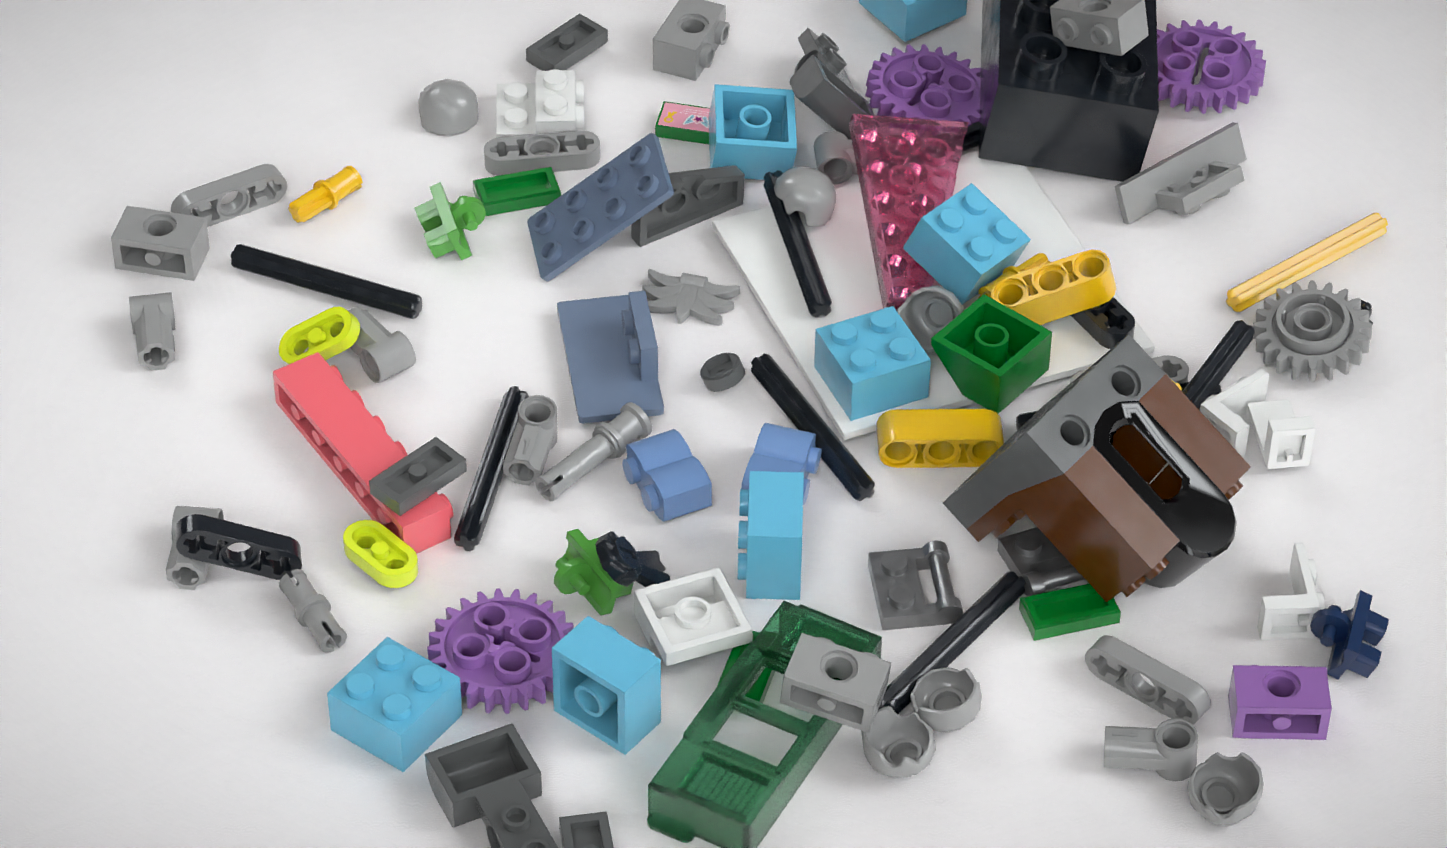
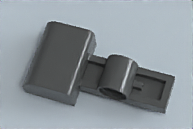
(824, 85)
(493, 781)

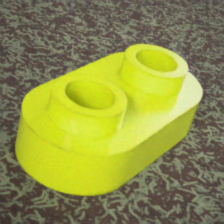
(320, 335)
(386, 557)

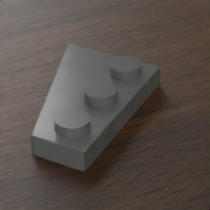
(695, 199)

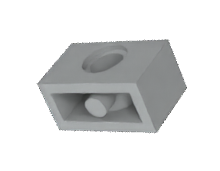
(1100, 24)
(690, 38)
(160, 243)
(848, 701)

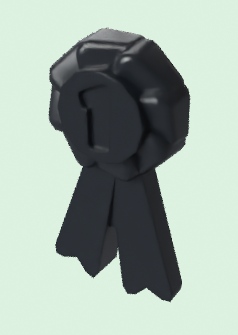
(628, 565)

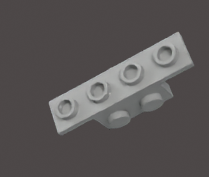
(1185, 178)

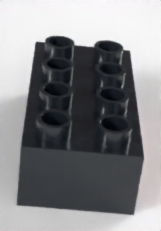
(1062, 102)

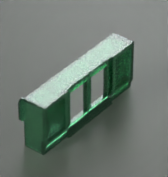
(725, 793)

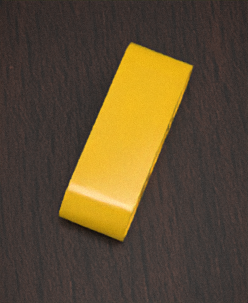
(1058, 287)
(938, 437)

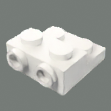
(540, 106)
(691, 616)

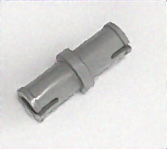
(312, 610)

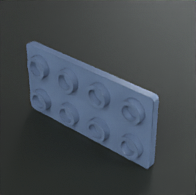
(600, 207)
(611, 355)

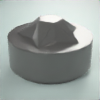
(722, 372)

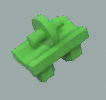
(446, 222)
(582, 573)

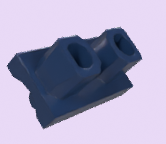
(1345, 634)

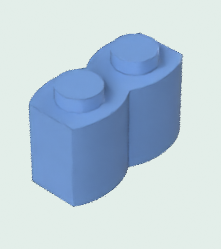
(784, 451)
(667, 475)

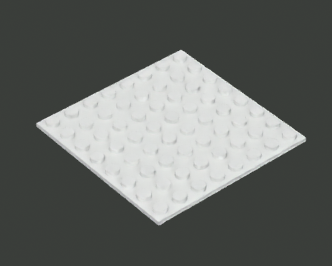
(852, 282)

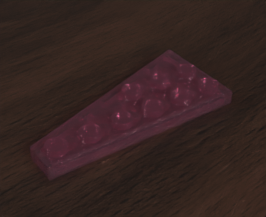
(903, 174)

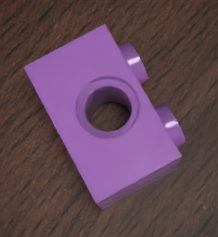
(1279, 702)

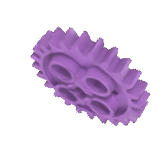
(1229, 70)
(924, 86)
(499, 648)

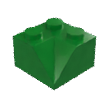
(993, 352)

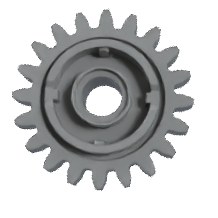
(1312, 331)

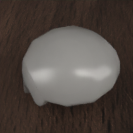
(448, 107)
(808, 192)
(928, 312)
(947, 698)
(898, 744)
(1226, 788)

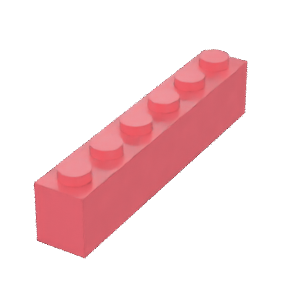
(355, 446)

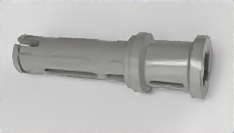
(607, 441)

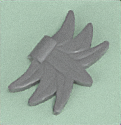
(689, 296)

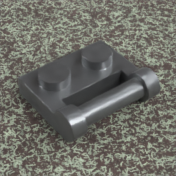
(1037, 561)
(900, 591)

